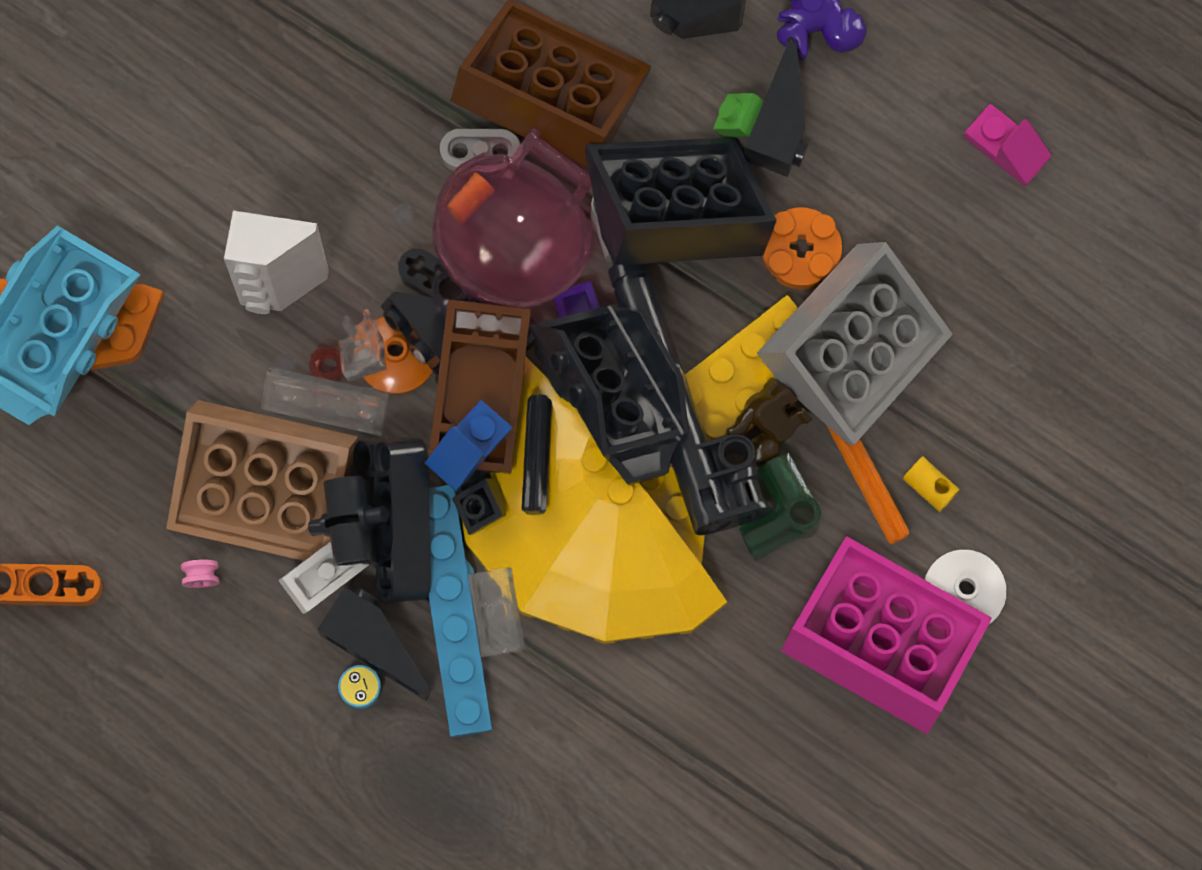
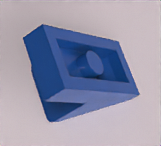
(468, 445)

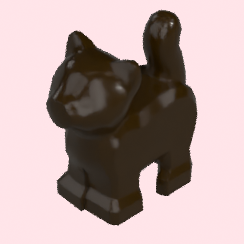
(775, 416)

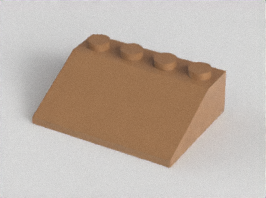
(255, 479)

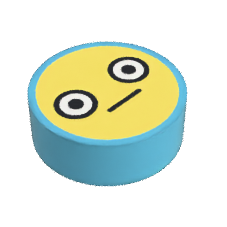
(359, 687)

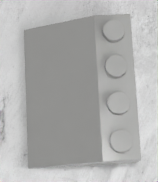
(856, 341)

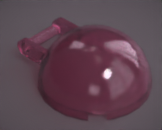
(512, 227)

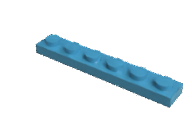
(455, 620)

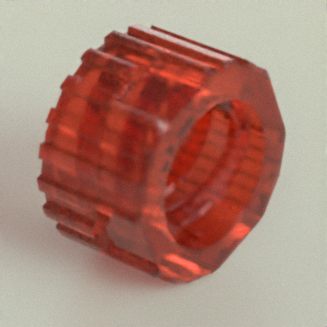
(326, 353)

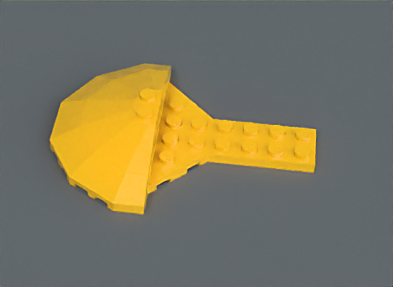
(609, 552)

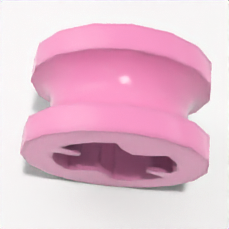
(200, 573)

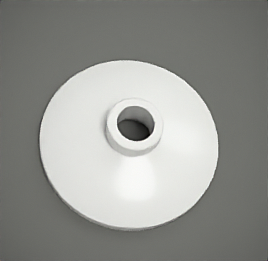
(977, 569)

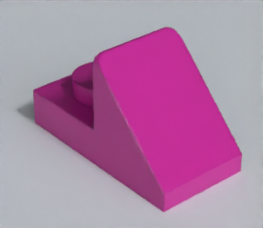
(1008, 145)

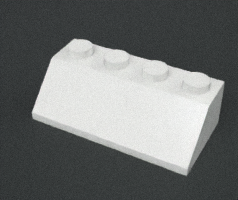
(273, 260)

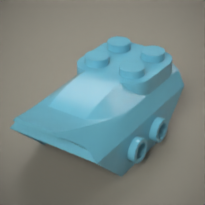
(54, 318)

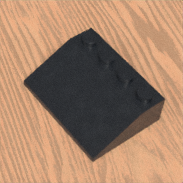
(677, 201)

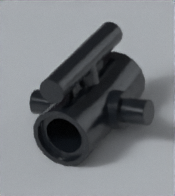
(350, 521)

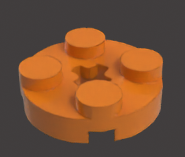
(819, 232)

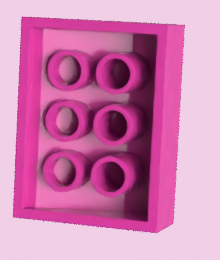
(886, 635)

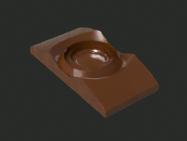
(482, 362)

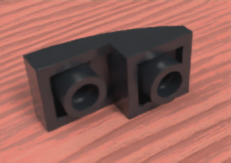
(480, 501)

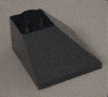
(697, 17)

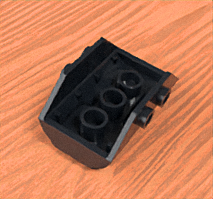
(619, 383)

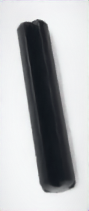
(536, 455)

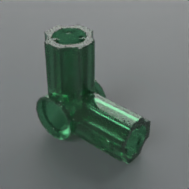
(788, 494)

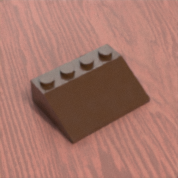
(549, 79)

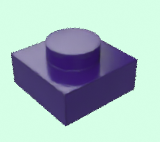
(576, 300)

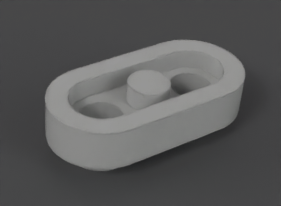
(475, 142)

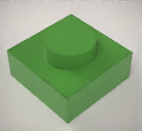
(738, 115)

